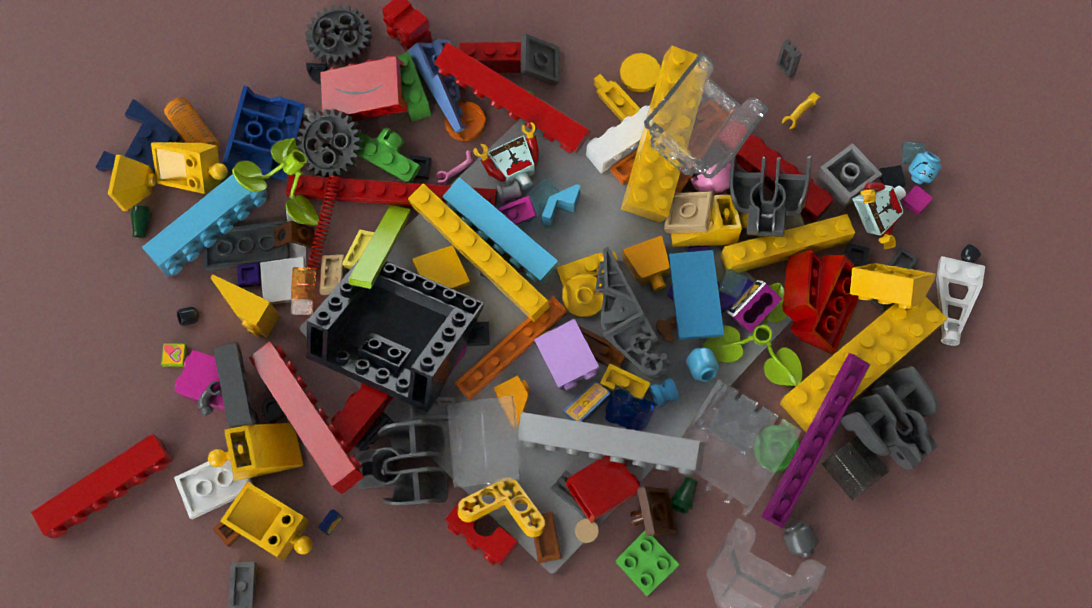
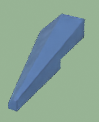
(443, 88)

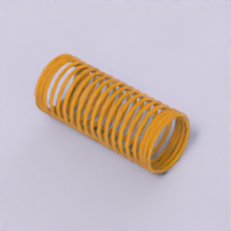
(196, 133)

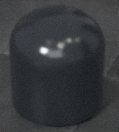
(187, 316)

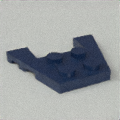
(150, 131)

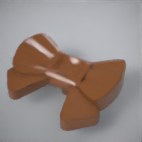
(665, 328)

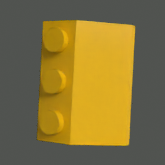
(890, 284)

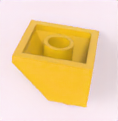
(130, 182)

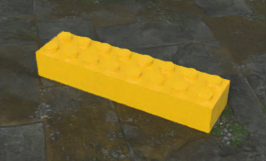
(652, 176)
(879, 344)

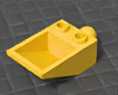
(188, 166)
(723, 227)
(265, 450)
(265, 520)

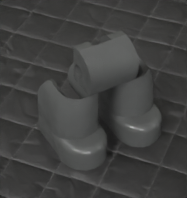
(768, 217)
(875, 425)
(410, 486)

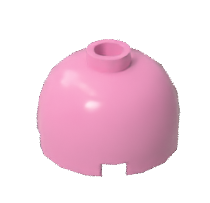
(717, 184)

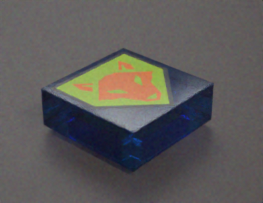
(330, 522)

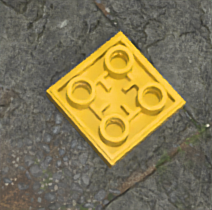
(442, 267)

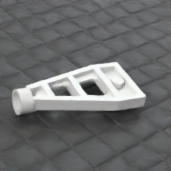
(959, 273)

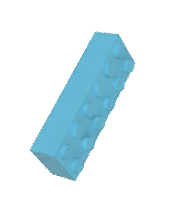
(202, 225)

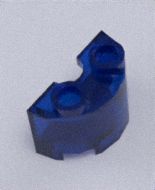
(628, 410)

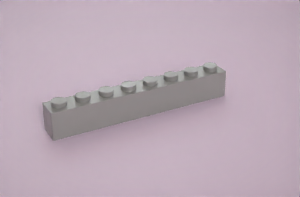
(611, 441)

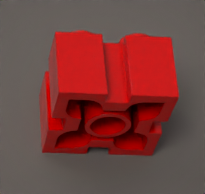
(406, 24)

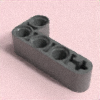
(234, 386)

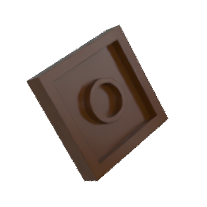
(655, 512)

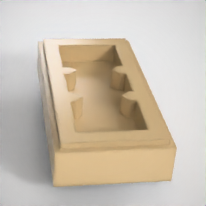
(331, 273)

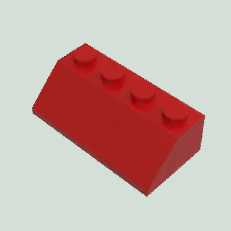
(835, 306)

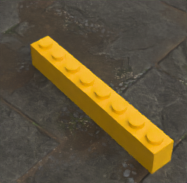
(479, 253)

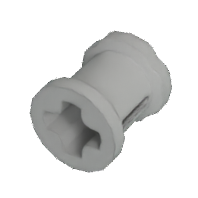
(509, 192)

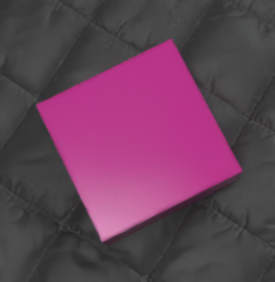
(916, 200)

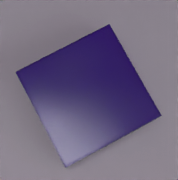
(249, 275)

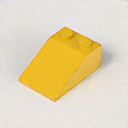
(254, 312)

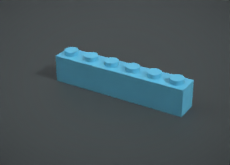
(501, 231)

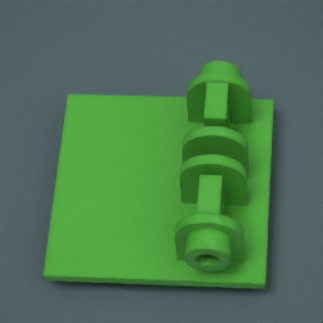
(647, 562)

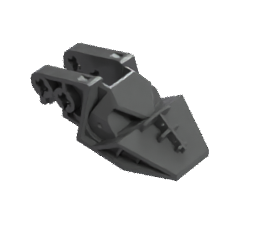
(625, 321)

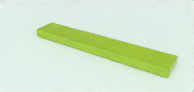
(379, 247)

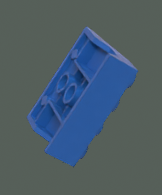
(259, 126)

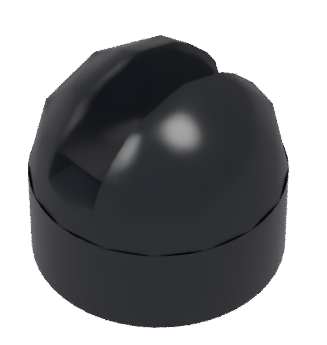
(970, 253)

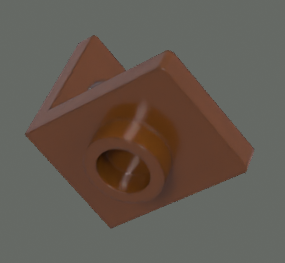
(295, 233)

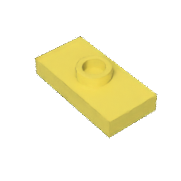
(357, 248)

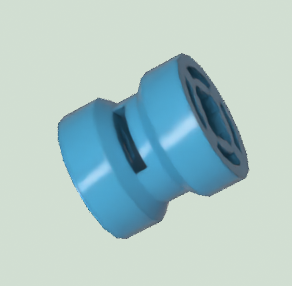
(664, 392)

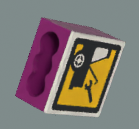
(754, 305)

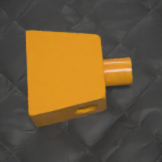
(648, 262)

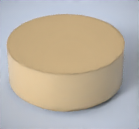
(586, 531)

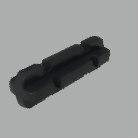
(372, 433)

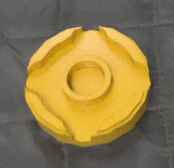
(639, 72)
(580, 295)

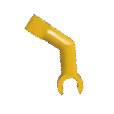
(810, 102)

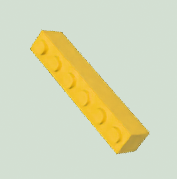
(772, 249)

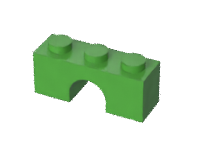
(412, 90)

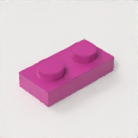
(519, 210)

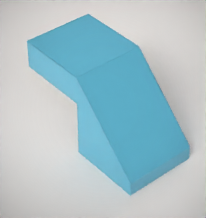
(563, 200)

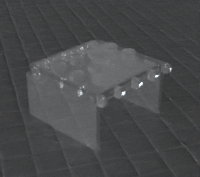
(740, 444)

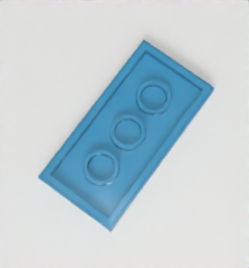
(696, 295)

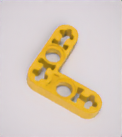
(503, 498)

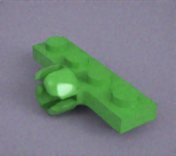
(385, 154)

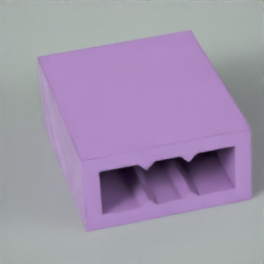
(567, 355)

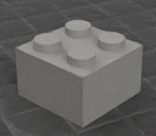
(847, 175)

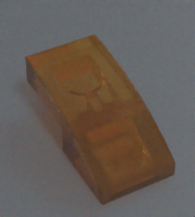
(302, 291)

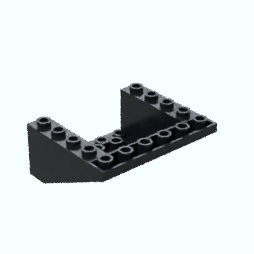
(395, 335)

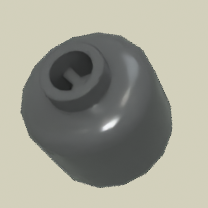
(800, 539)

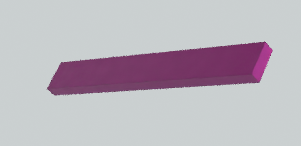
(815, 440)

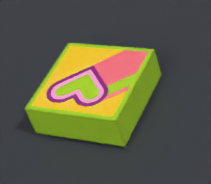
(173, 355)

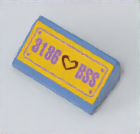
(587, 402)

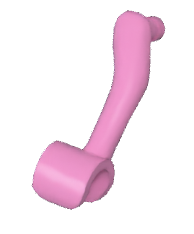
(441, 174)

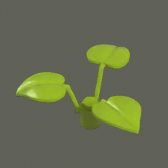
(291, 161)
(782, 368)

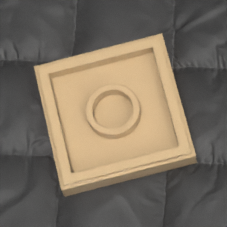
(690, 212)

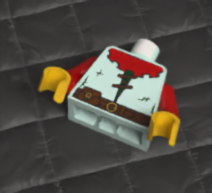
(512, 160)
(880, 209)

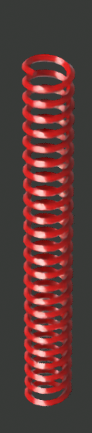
(323, 221)

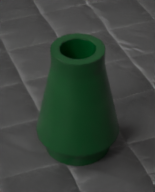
(140, 220)
(684, 497)

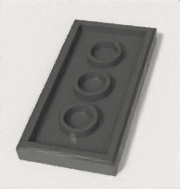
(245, 246)

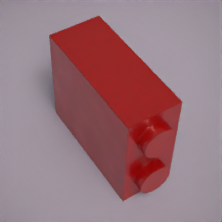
(602, 487)

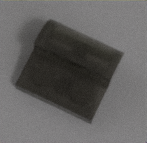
(855, 467)

